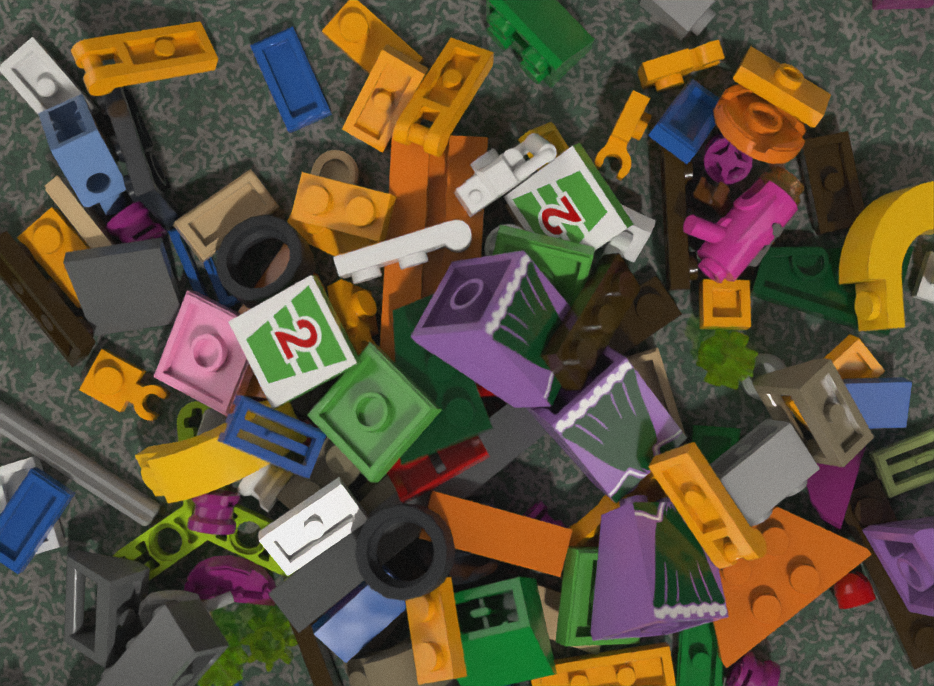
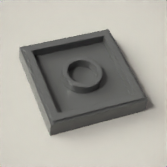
(124, 286)

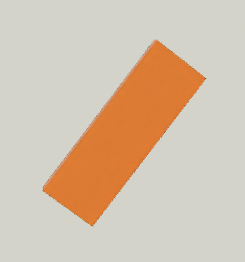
(502, 534)

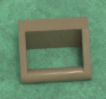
(824, 405)

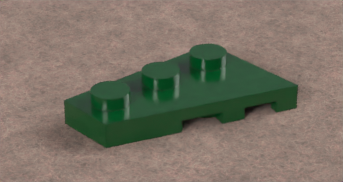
(809, 283)
(455, 393)

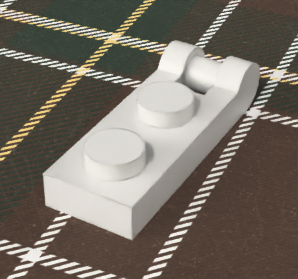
(406, 250)

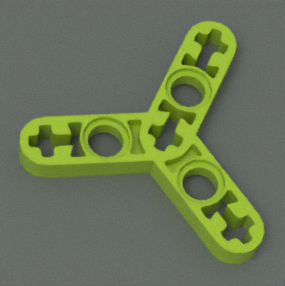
(192, 539)

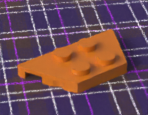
(769, 590)

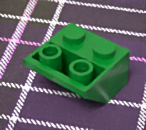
(540, 34)
(503, 634)

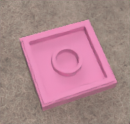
(204, 354)

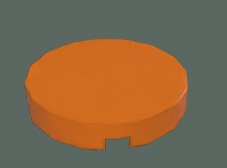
(758, 126)

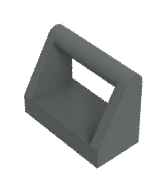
(119, 593)

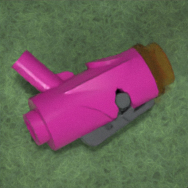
(748, 227)

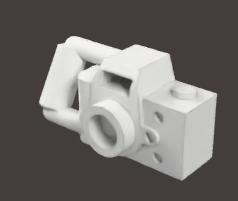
(502, 172)

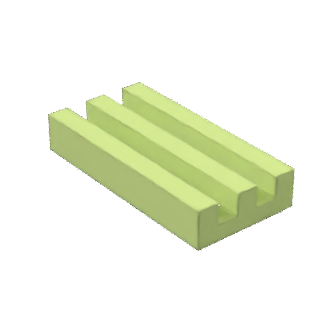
(886, 471)

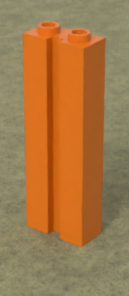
(424, 199)

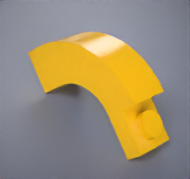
(876, 252)
(204, 464)

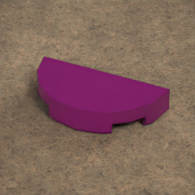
(832, 488)
(228, 573)

